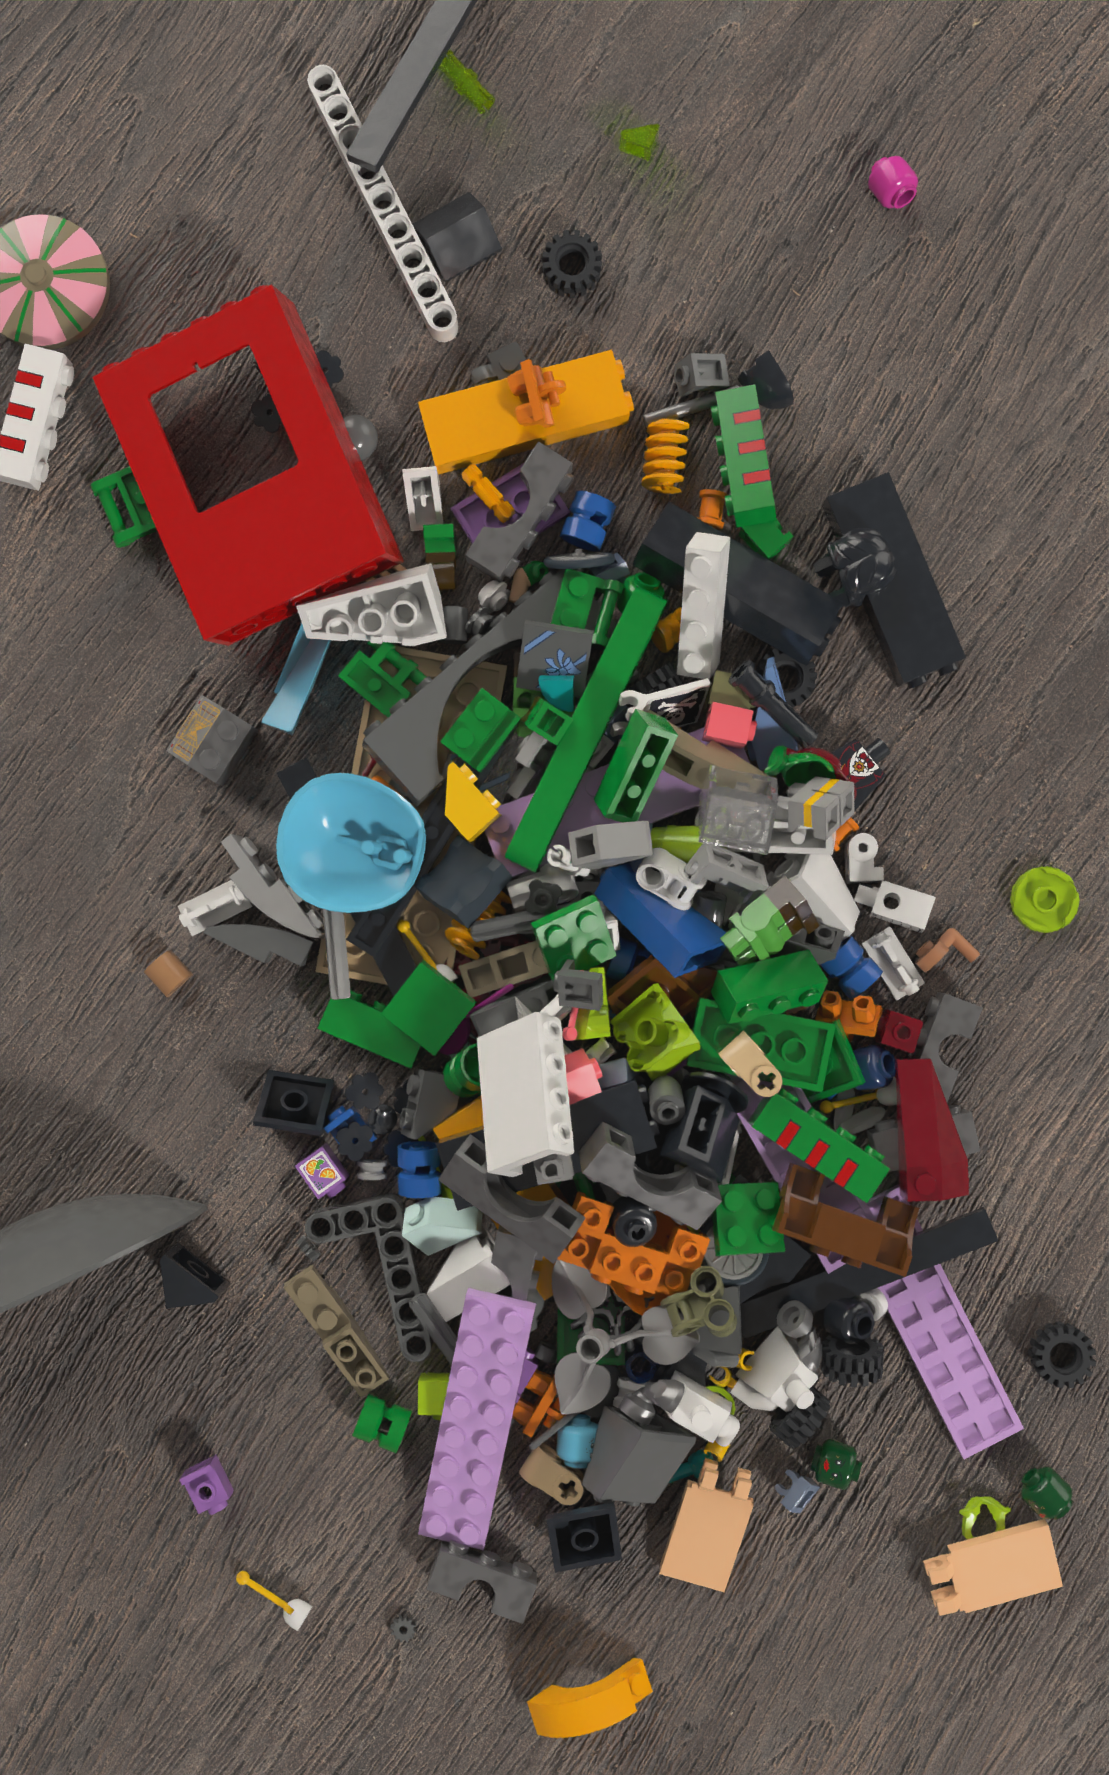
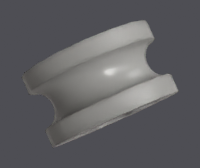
(372, 1169)

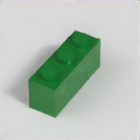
(635, 767)
(769, 986)
(367, 1028)

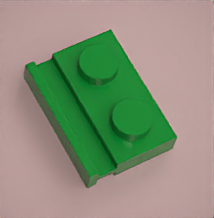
(481, 730)

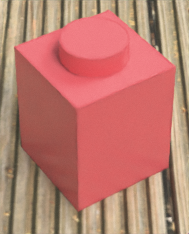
(729, 725)
(582, 1076)

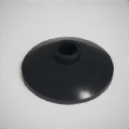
(719, 1084)

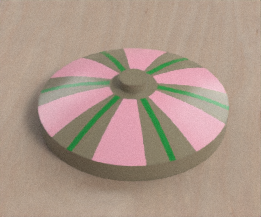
(50, 282)

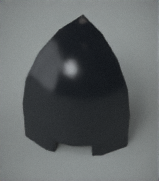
(770, 382)

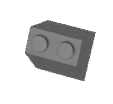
(634, 1459)

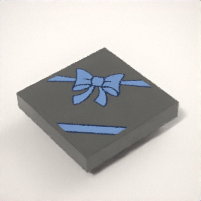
(553, 651)

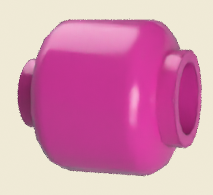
(893, 182)

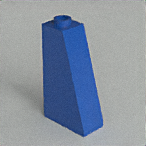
(673, 936)

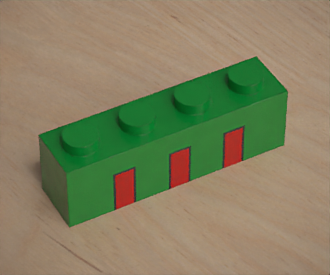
(745, 456)
(819, 1145)

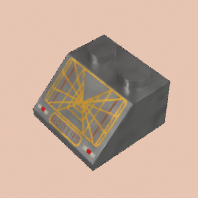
(212, 740)

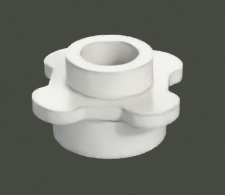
(494, 595)

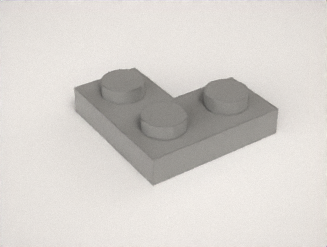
(535, 755)

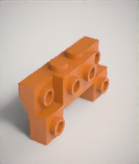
(640, 1267)

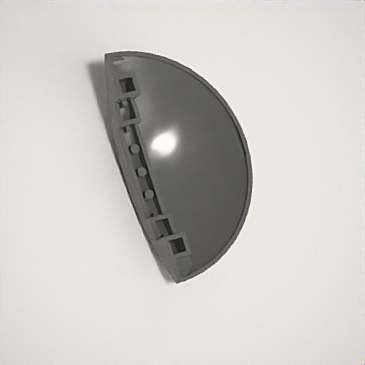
(81, 1237)

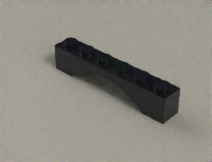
(778, 1270)

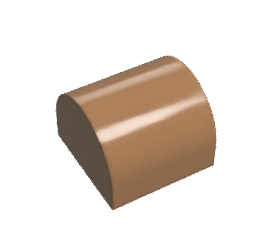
(168, 973)

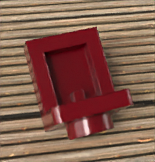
(898, 1030)

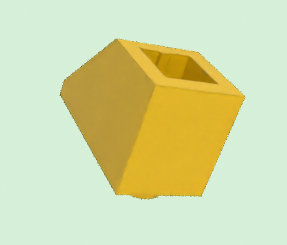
(466, 805)

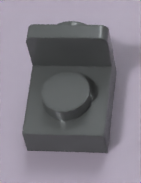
(701, 373)
(578, 987)

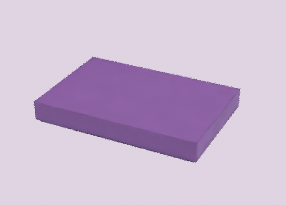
(474, 514)

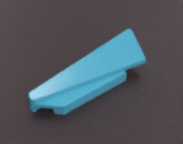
(296, 682)

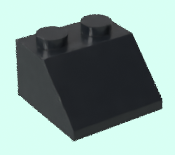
(584, 1537)

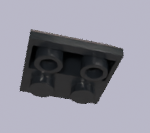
(703, 1134)

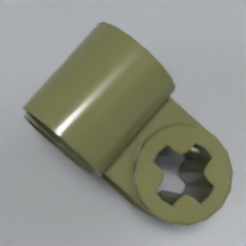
(699, 1306)

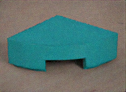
(558, 691)

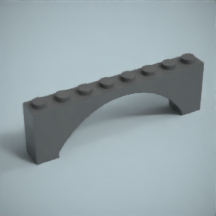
(408, 739)

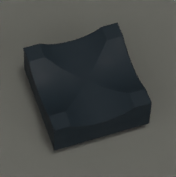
(464, 882)

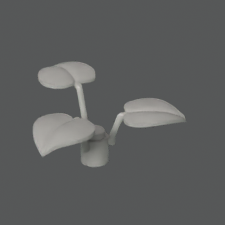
(577, 1376)

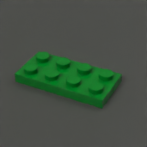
(791, 1043)

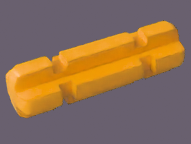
(488, 493)

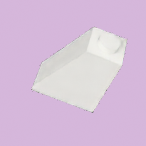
(822, 887)
(466, 1268)

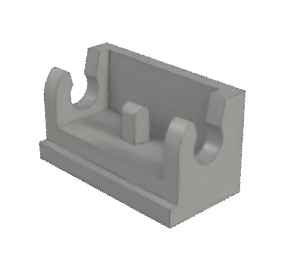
(728, 870)

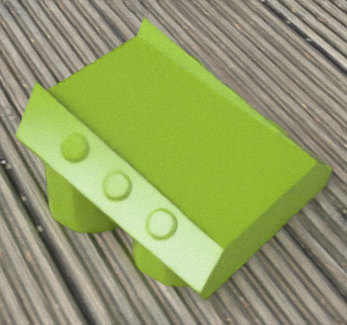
(592, 1022)
(654, 1033)

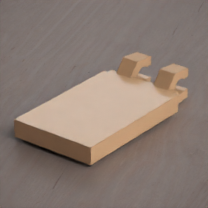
(708, 1529)
(995, 1568)

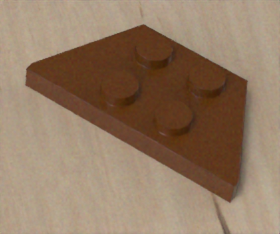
(682, 990)

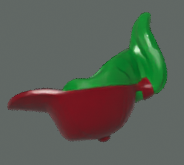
(804, 765)

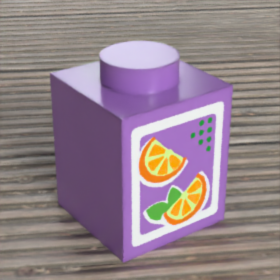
(323, 1172)

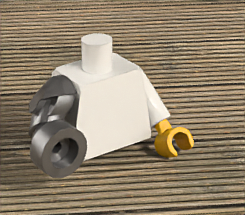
(781, 1365)
(689, 1406)

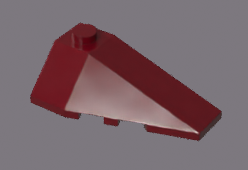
(928, 1143)

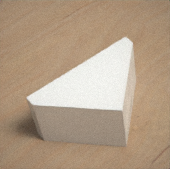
(423, 497)

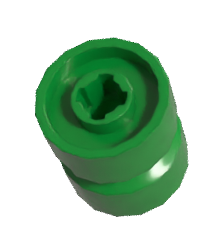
(462, 1073)
(370, 1419)

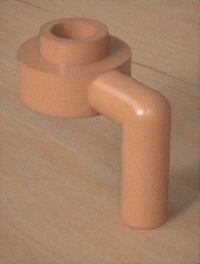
(932, 953)

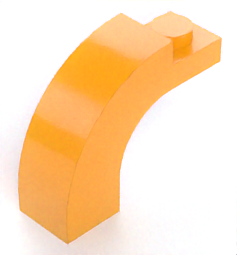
(592, 1707)

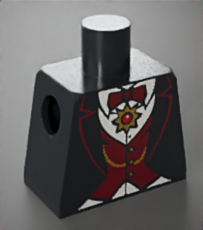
(862, 766)

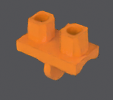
(541, 391)
(856, 1016)
(531, 1415)

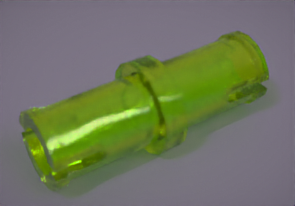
(466, 82)

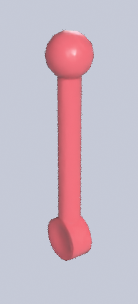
(570, 1032)

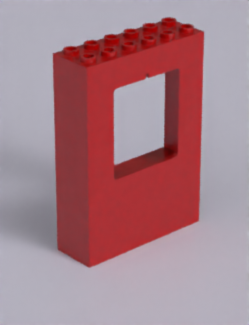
(278, 540)

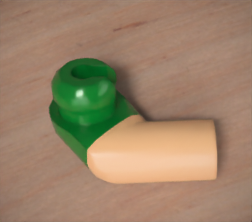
(526, 577)

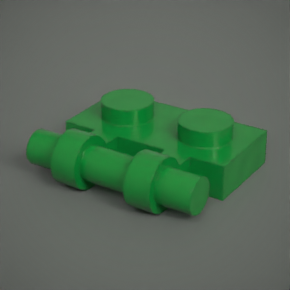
(377, 685)

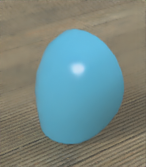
(350, 843)

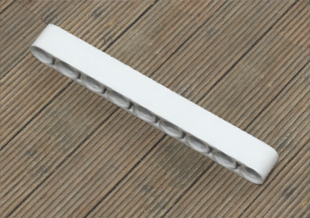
(389, 219)

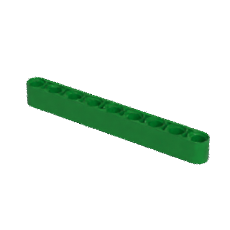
(586, 729)

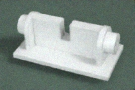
(213, 907)
(897, 967)

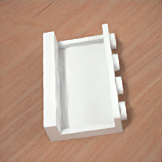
(524, 1093)

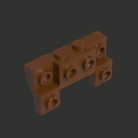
(828, 1229)

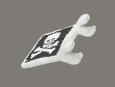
(677, 704)

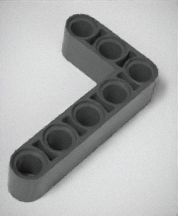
(391, 1260)

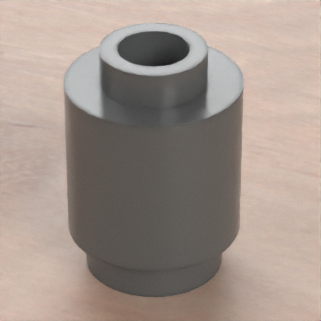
(666, 1100)

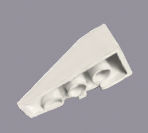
(387, 609)

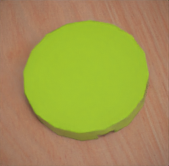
(1044, 899)

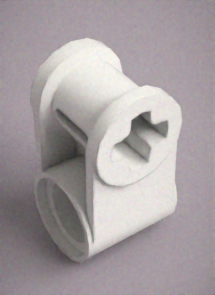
(670, 879)

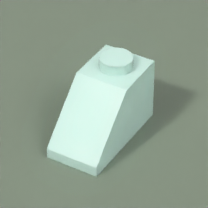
(438, 1225)

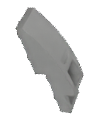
(271, 897)

